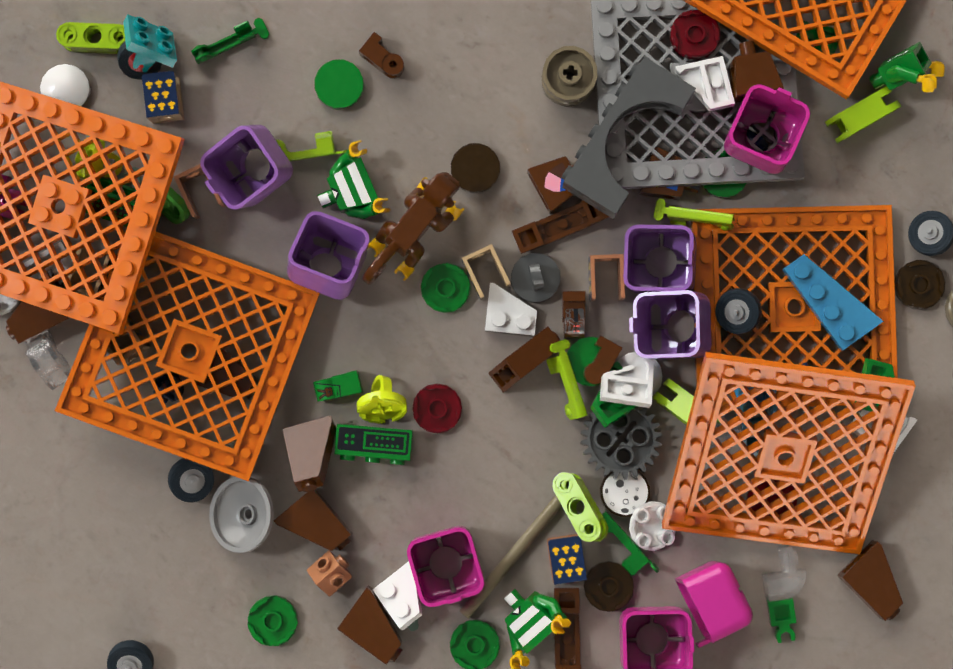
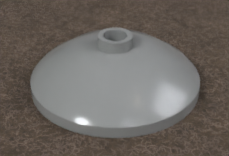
(232, 517)

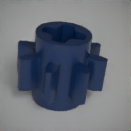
(164, 382)

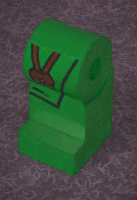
(338, 386)

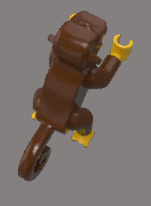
(423, 212)

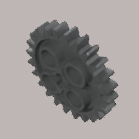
(638, 452)

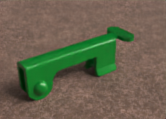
(243, 33)
(637, 558)

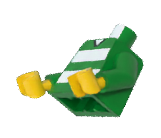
(908, 67)
(352, 186)
(531, 623)

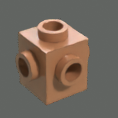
(330, 572)

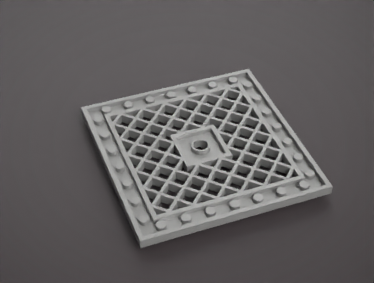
(689, 170)

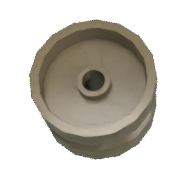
(570, 61)

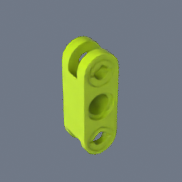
(83, 33)
(863, 114)
(682, 403)
(589, 517)

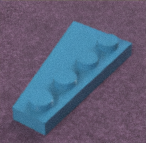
(832, 304)

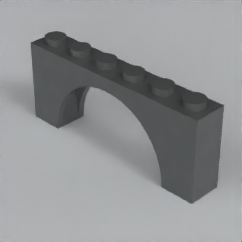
(646, 89)

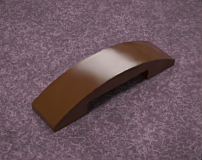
(557, 226)
(568, 644)

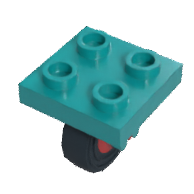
(145, 48)

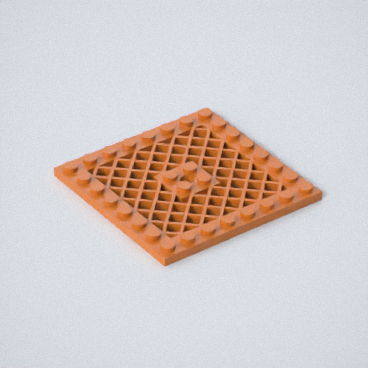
(800, 53)
(141, 220)
(879, 266)
(726, 373)
(241, 460)

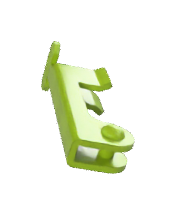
(324, 145)
(680, 215)
(561, 364)

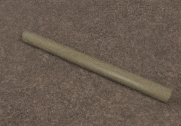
(512, 556)

